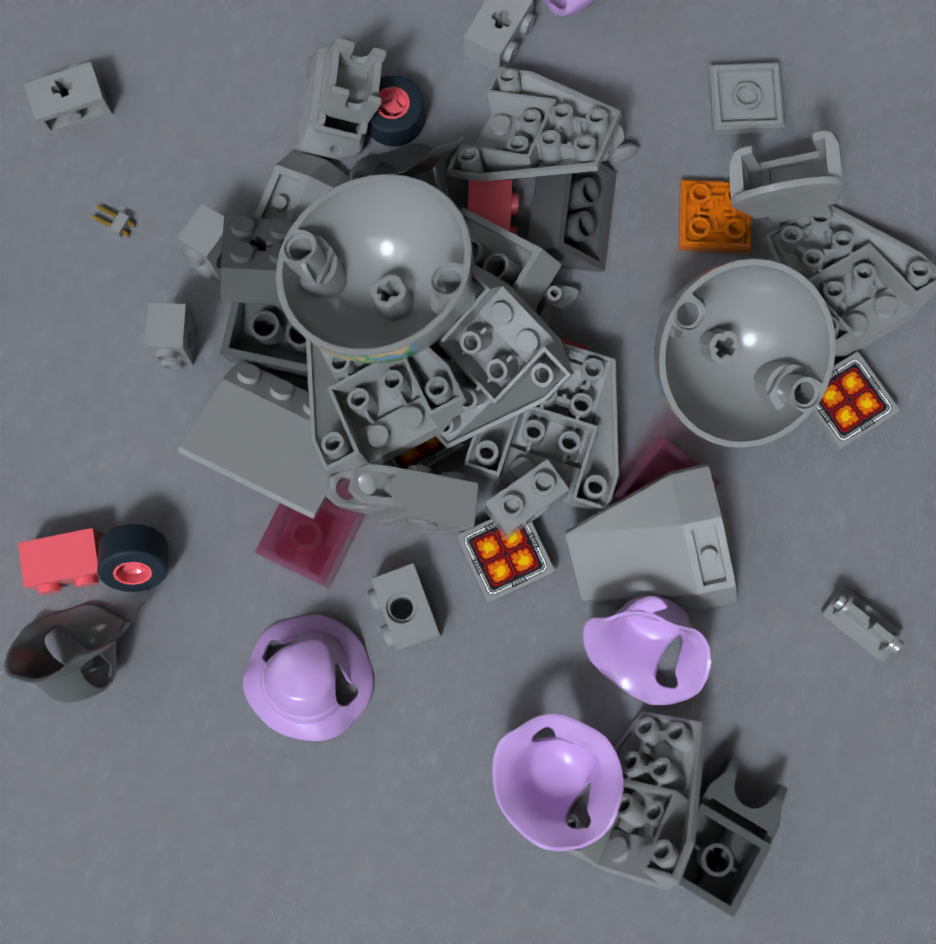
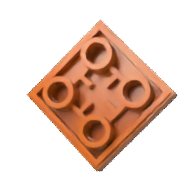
(709, 219)

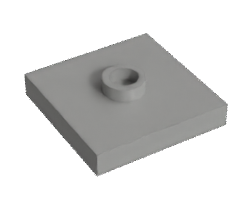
(745, 98)

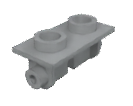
(863, 625)

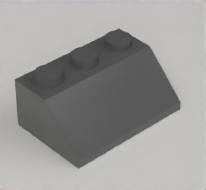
(573, 217)
(264, 339)

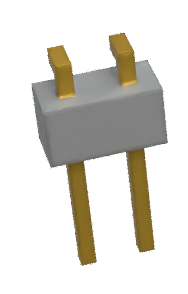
(120, 223)

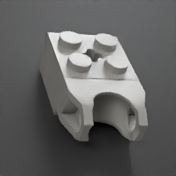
(409, 497)

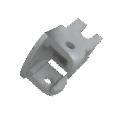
(342, 88)
(791, 185)

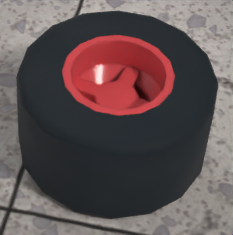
(402, 98)
(132, 558)

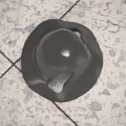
(413, 161)
(90, 626)

